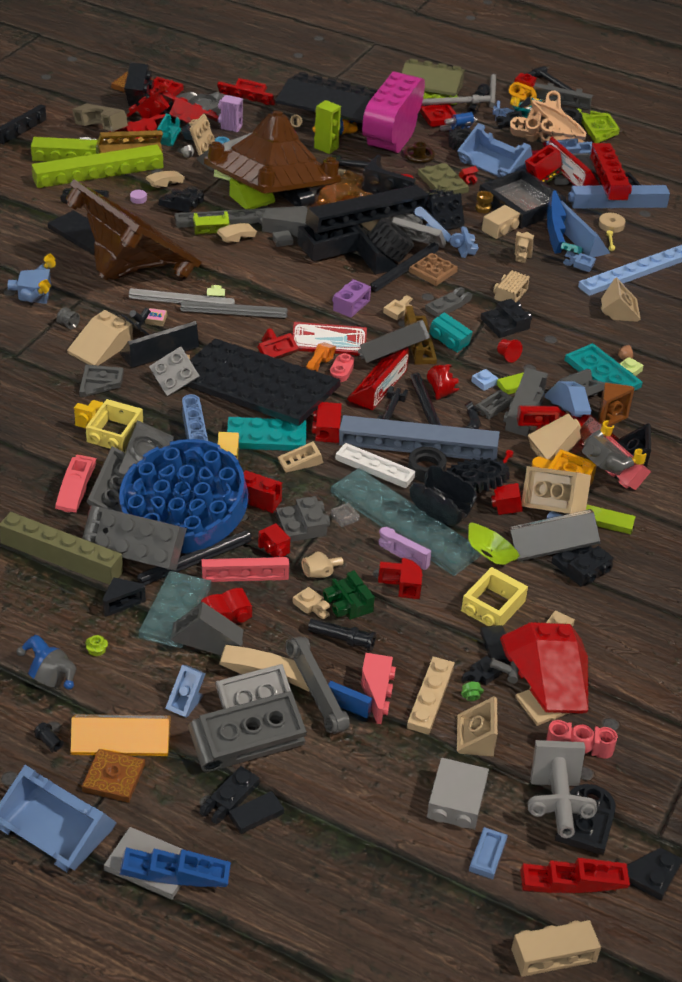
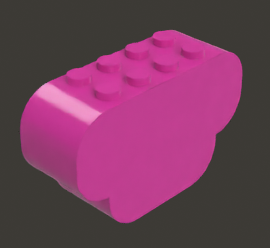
(393, 112)

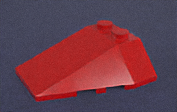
(552, 663)

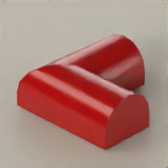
(536, 415)

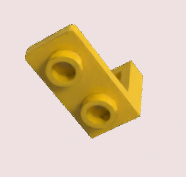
(85, 413)

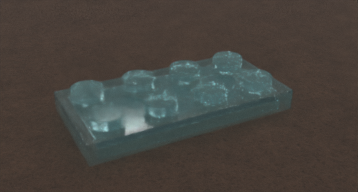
(175, 599)

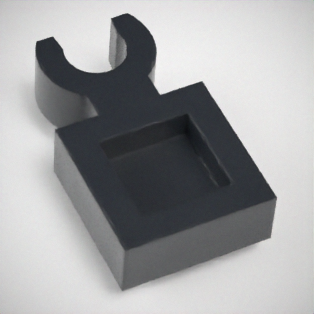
(506, 120)
(481, 672)

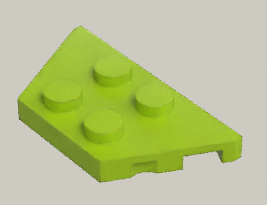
(599, 125)

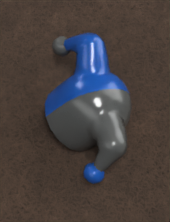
(49, 663)

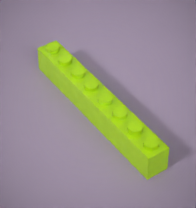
(97, 166)

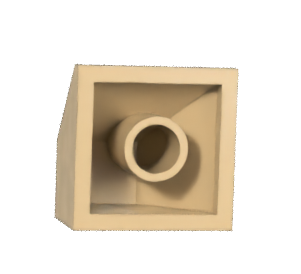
(620, 303)

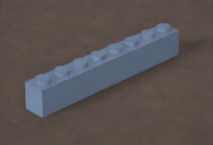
(408, 436)

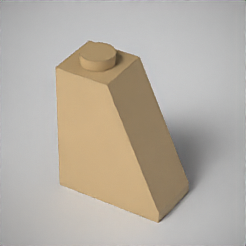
(557, 435)

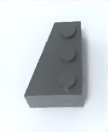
(529, 393)

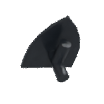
(140, 318)

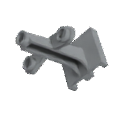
(559, 766)

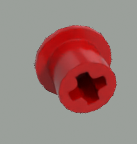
(510, 349)

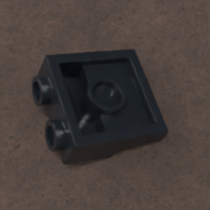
(182, 200)
(507, 318)
(584, 563)

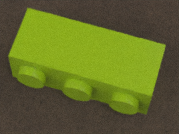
(327, 127)

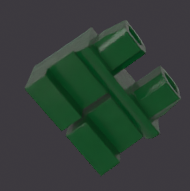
(351, 596)

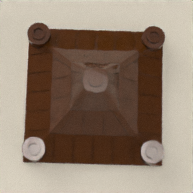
(272, 159)
(126, 240)

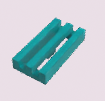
(570, 247)

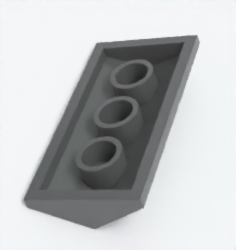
(107, 485)

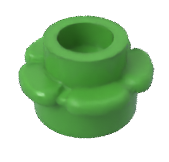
(472, 691)

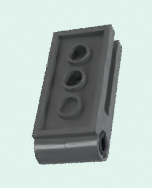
(247, 731)

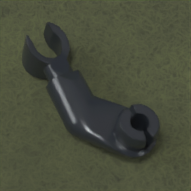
(473, 415)

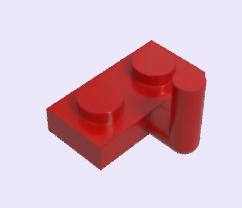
(277, 346)

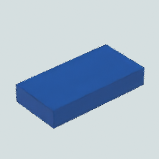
(351, 699)

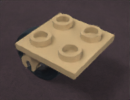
(200, 132)

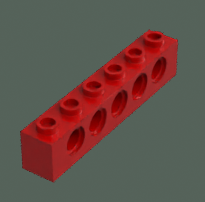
(610, 171)

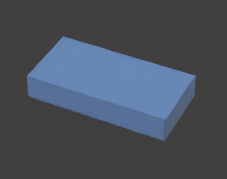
(488, 853)

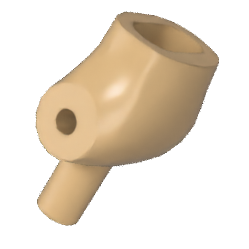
(319, 565)

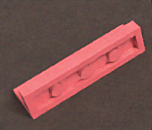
(245, 569)

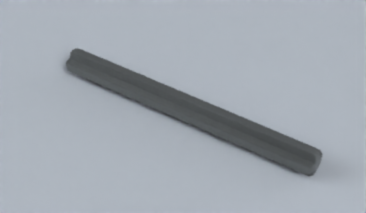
(233, 309)

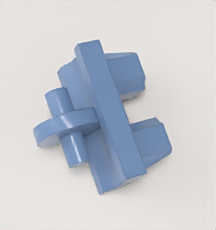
(464, 242)

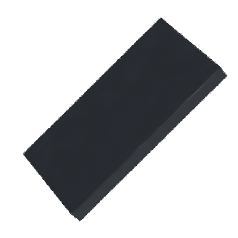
(75, 229)

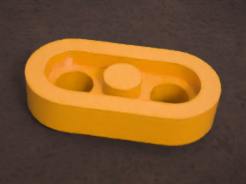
(524, 92)

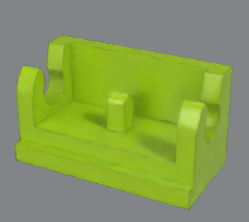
(210, 224)

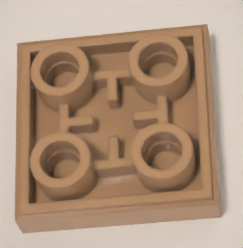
(433, 269)

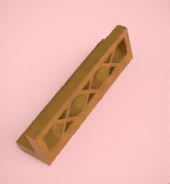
(129, 142)
(417, 348)

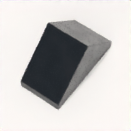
(122, 595)

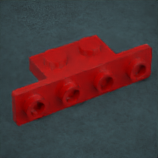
(248, 90)
(153, 105)
(187, 111)
(143, 125)

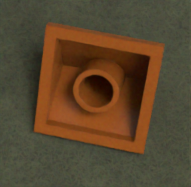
(615, 403)

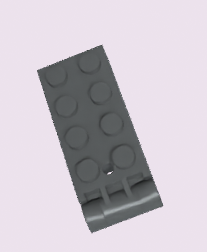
(135, 537)

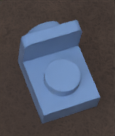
(497, 111)

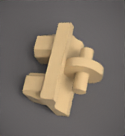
(523, 246)

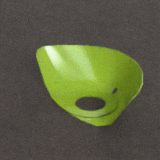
(487, 540)

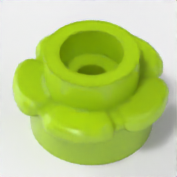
(96, 645)

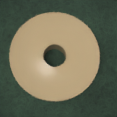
(612, 222)

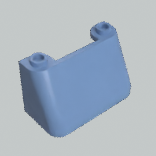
(492, 155)
(53, 819)

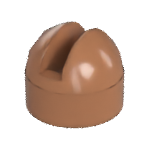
(625, 352)

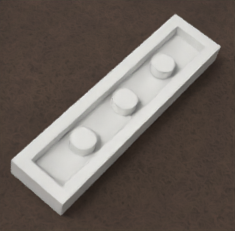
(375, 465)

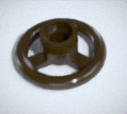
(419, 151)

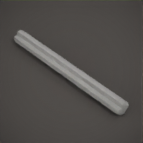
(170, 297)

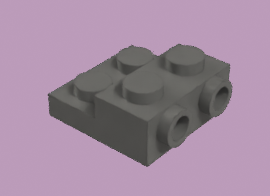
(304, 519)

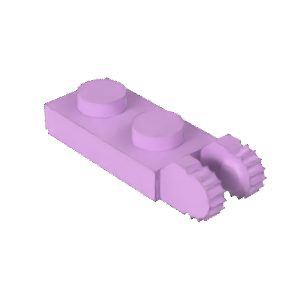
(404, 547)

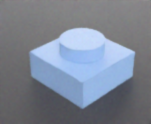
(484, 379)

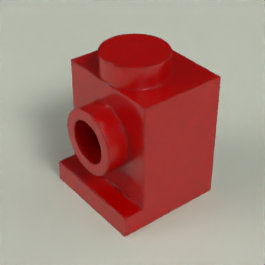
(274, 541)

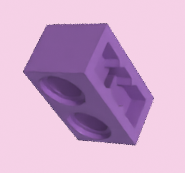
(351, 298)

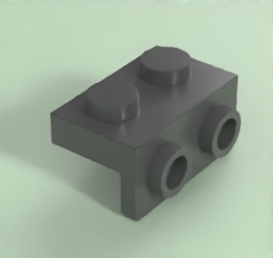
(585, 379)

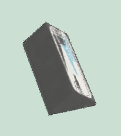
(555, 535)

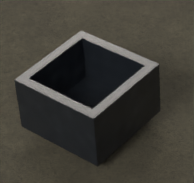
(138, 83)

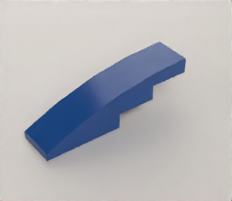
(555, 222)
(175, 869)

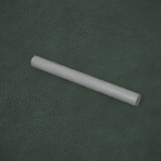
(493, 90)

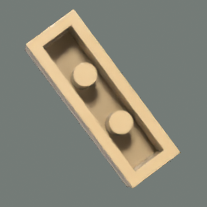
(555, 948)

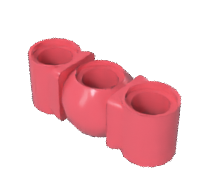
(600, 741)

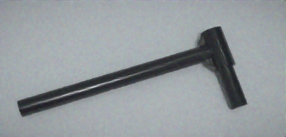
(542, 71)

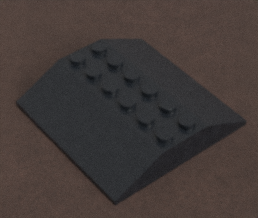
(309, 91)

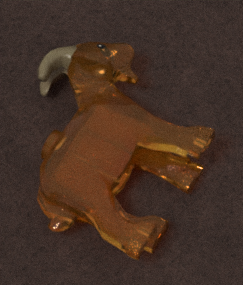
(344, 190)

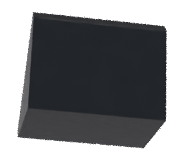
(638, 439)

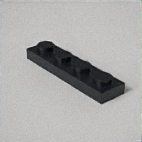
(22, 123)

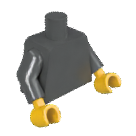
(606, 454)

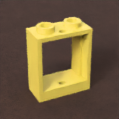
(111, 411)
(500, 584)

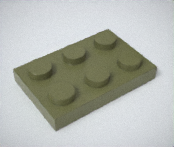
(443, 177)

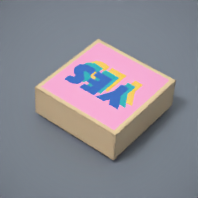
(156, 317)

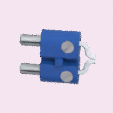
(459, 120)

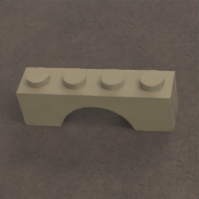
(110, 118)

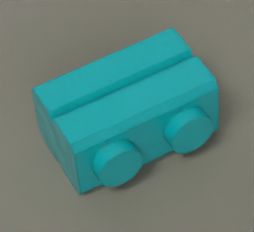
(450, 332)

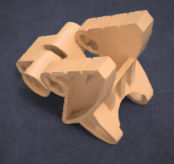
(551, 121)

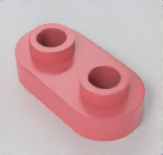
(342, 367)

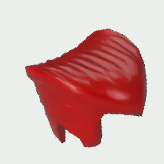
(442, 380)

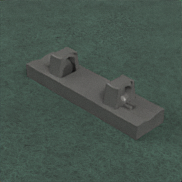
(581, 100)

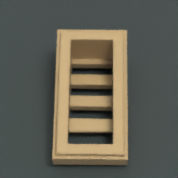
(309, 451)

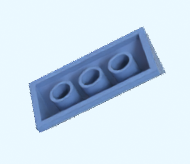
(583, 235)

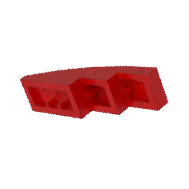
(576, 877)

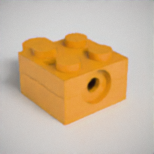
(567, 462)

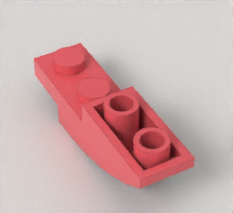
(75, 482)

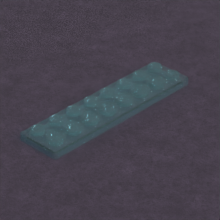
(393, 511)

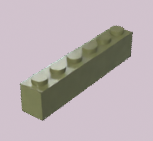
(61, 548)

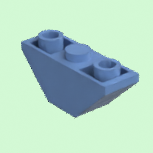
(570, 398)

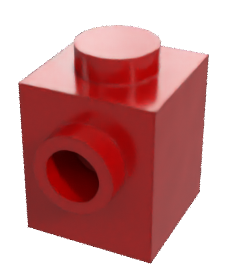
(525, 79)
(507, 499)

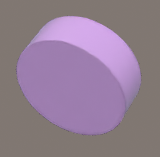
(138, 196)

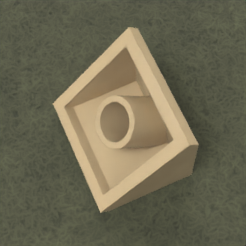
(478, 729)

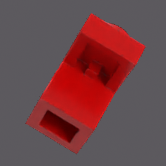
(406, 575)

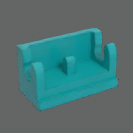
(170, 130)

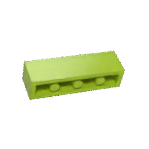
(61, 148)

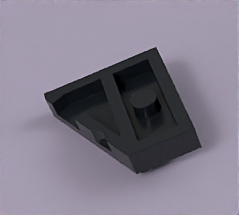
(654, 872)

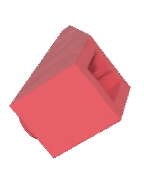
(375, 680)

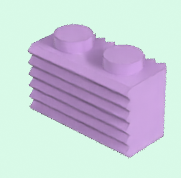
(231, 113)

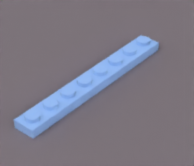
(632, 270)

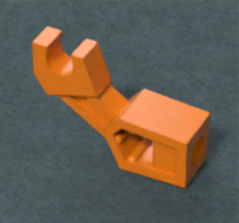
(324, 352)

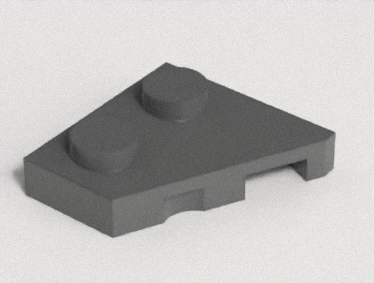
(100, 379)

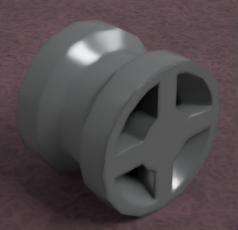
(68, 318)

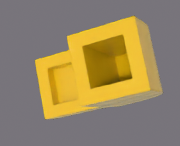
(229, 442)

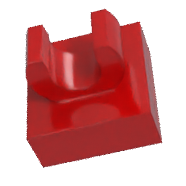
(469, 174)

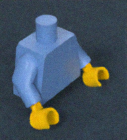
(34, 284)

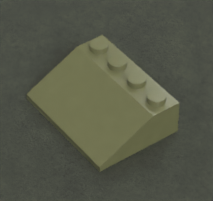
(437, 77)

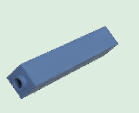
(641, 197)

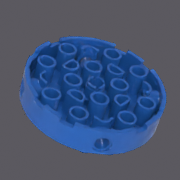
(189, 487)

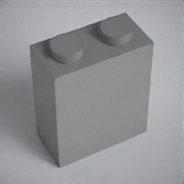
(457, 793)

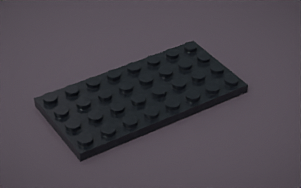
(260, 381)

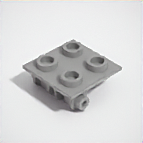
(174, 371)

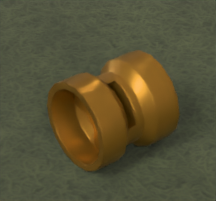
(484, 202)

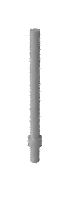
(474, 99)

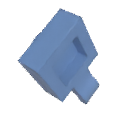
(580, 261)

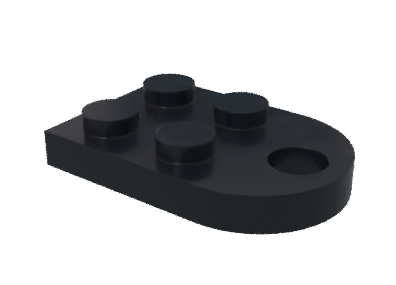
(592, 832)

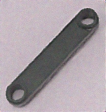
(334, 718)

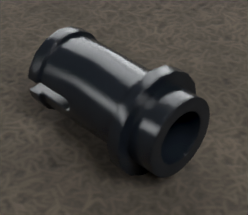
(50, 739)

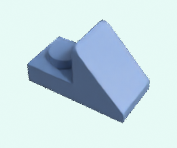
(186, 691)

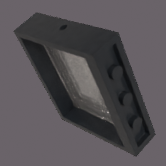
(523, 194)

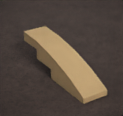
(247, 660)

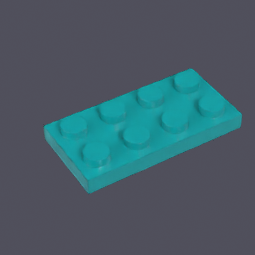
(602, 366)
(267, 433)

